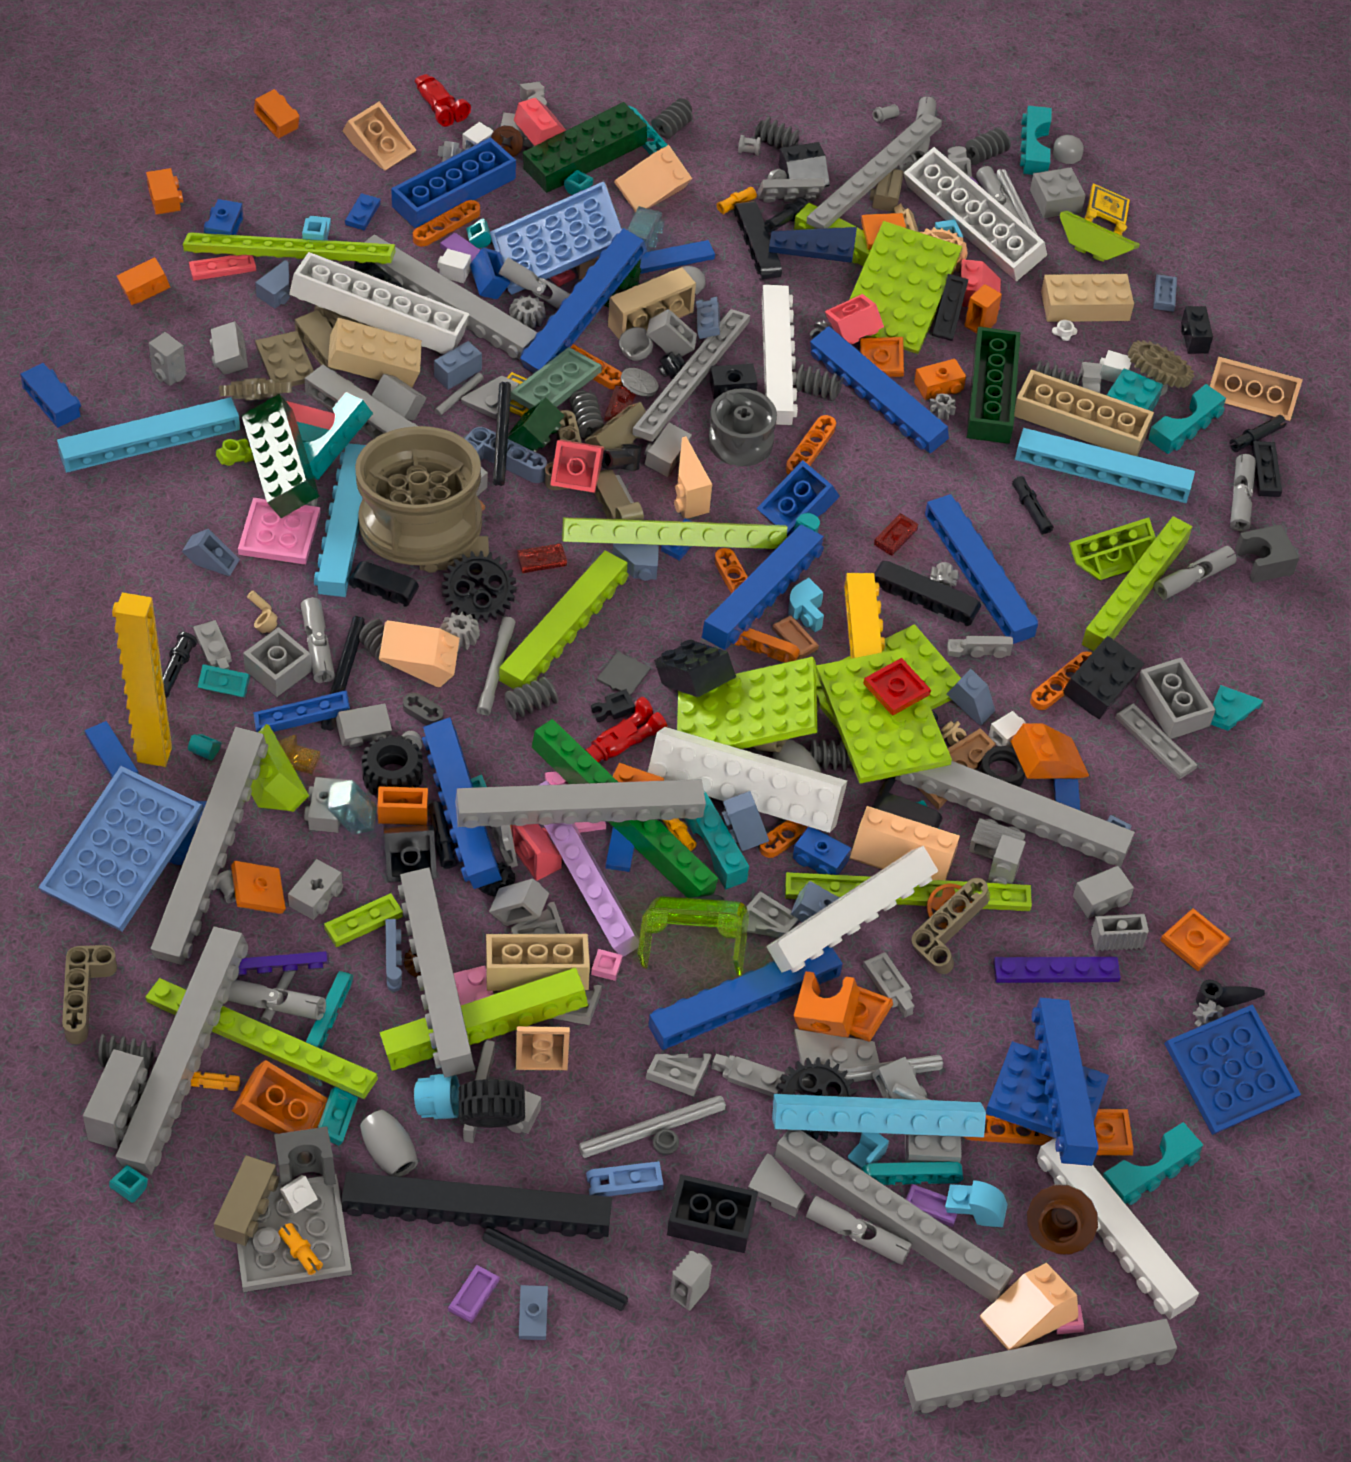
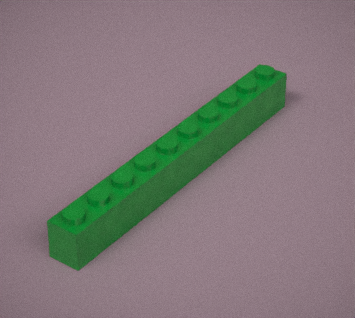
(648, 836)

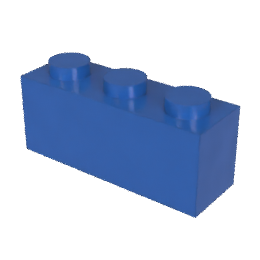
(51, 394)

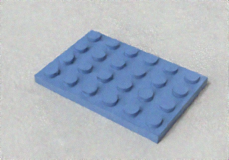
(560, 234)
(121, 848)

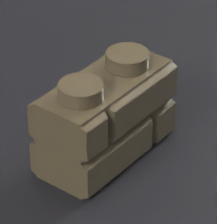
(887, 191)

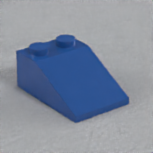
(798, 494)

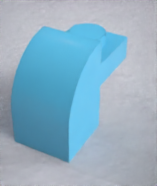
(316, 228)
(804, 602)
(980, 1200)

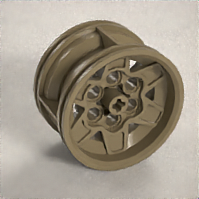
(419, 495)

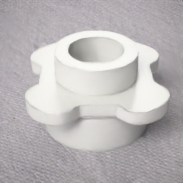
(1065, 330)

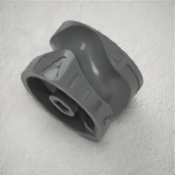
(742, 427)

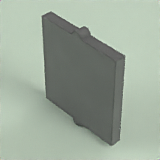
(623, 673)

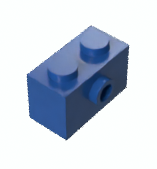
(224, 218)
(485, 272)
(821, 852)

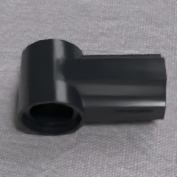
(622, 458)

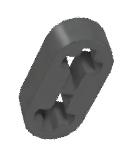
(424, 708)

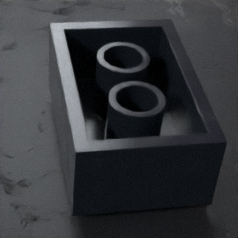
(694, 668)
(1103, 677)
(712, 1213)

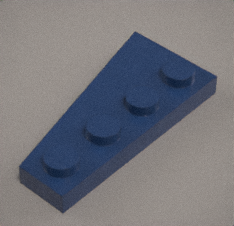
(826, 243)

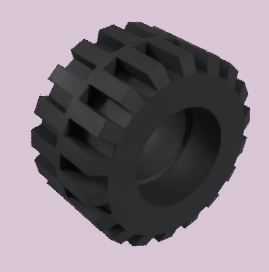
(392, 751)
(491, 1103)

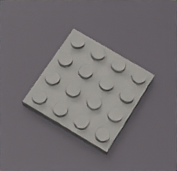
(318, 1223)

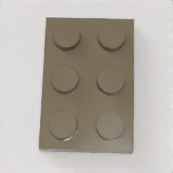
(285, 358)

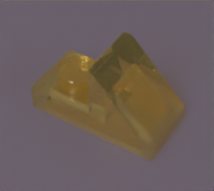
(301, 758)

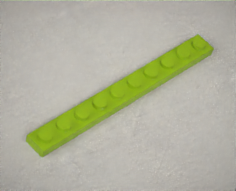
(288, 247)
(673, 533)
(1003, 897)
(274, 1044)

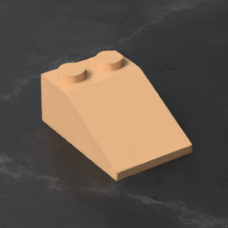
(378, 137)
(653, 179)
(693, 484)
(420, 651)
(542, 1048)
(1031, 1308)

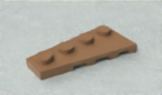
(967, 753)

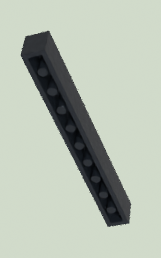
(476, 1205)

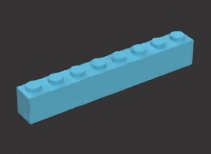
(148, 434)
(1104, 465)
(341, 529)
(878, 1115)

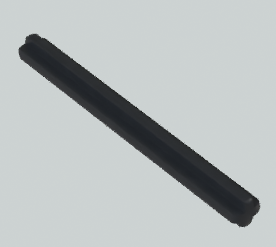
(501, 434)
(345, 664)
(555, 1268)

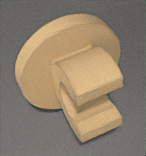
(951, 730)

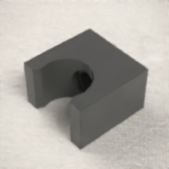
(1273, 547)
(316, 1158)

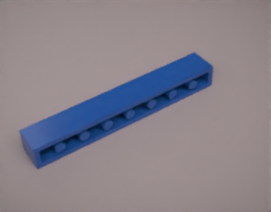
(585, 300)
(879, 390)
(981, 569)
(762, 587)
(451, 774)
(736, 999)
(1065, 1082)

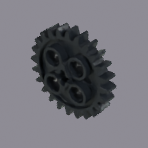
(491, 571)
(822, 1077)

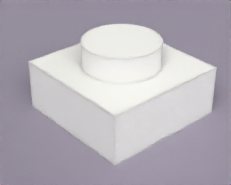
(298, 1194)

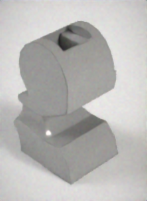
(532, 90)
(958, 156)
(1091, 376)

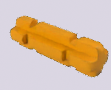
(215, 1081)

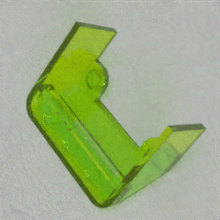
(728, 916)

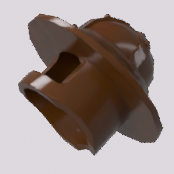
(1064, 1205)

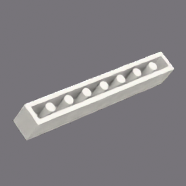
(778, 350)
(852, 909)
(1125, 1235)

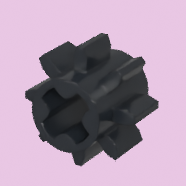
(671, 364)

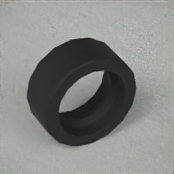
(1006, 754)

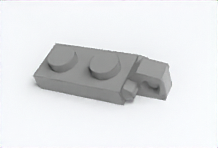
(213, 644)
(980, 645)
(890, 982)
(748, 1074)

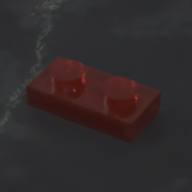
(619, 401)
(896, 534)
(541, 558)

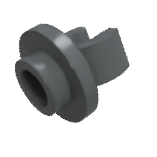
(819, 327)

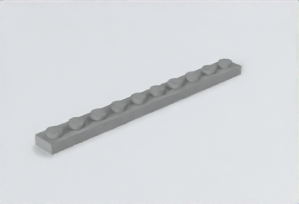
(874, 171)
(690, 376)

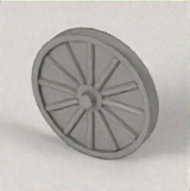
(639, 382)

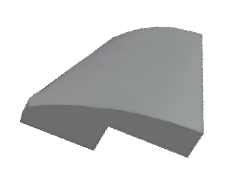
(777, 1186)

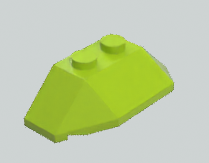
(1094, 238)
(1114, 549)
(277, 782)

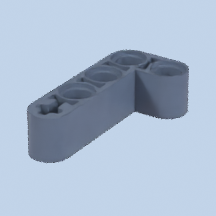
(519, 458)

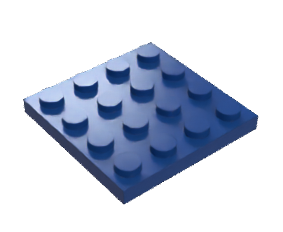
(1232, 1069)
(1021, 1091)

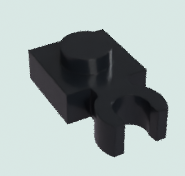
(616, 704)

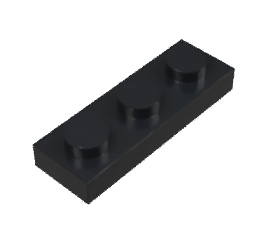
(950, 307)
(1267, 469)

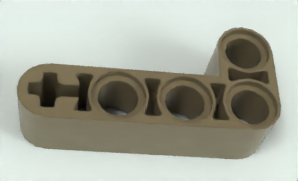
(567, 433)
(614, 499)
(955, 922)
(80, 995)

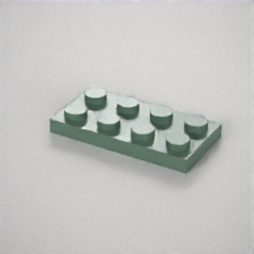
(557, 379)

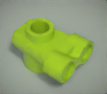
(234, 451)

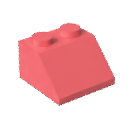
(537, 121)
(978, 275)
(855, 318)
(576, 465)
(536, 850)

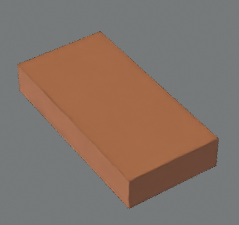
(793, 632)

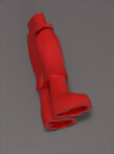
(441, 101)
(625, 734)

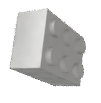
(1175, 698)
(115, 1099)

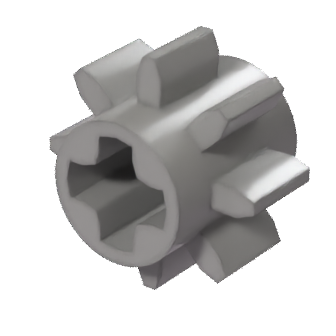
(449, 150)
(942, 406)
(944, 574)
(1207, 1013)

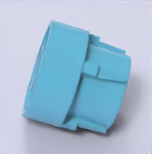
(437, 1097)

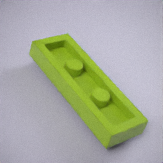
(363, 920)

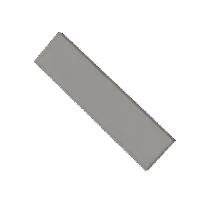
(1156, 741)
(482, 1073)

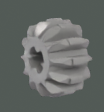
(528, 311)
(463, 627)

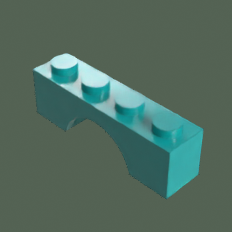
(1037, 124)
(350, 417)
(1171, 432)
(726, 856)
(1177, 1148)

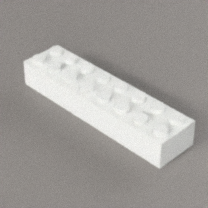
(977, 214)
(378, 303)
(729, 771)

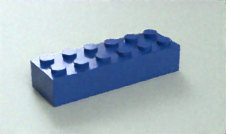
(453, 182)

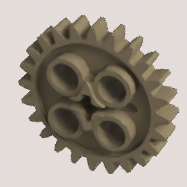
(1160, 364)
(255, 389)

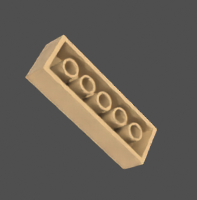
(1083, 413)

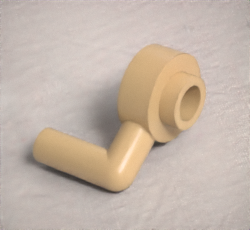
(267, 619)

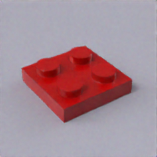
(897, 686)

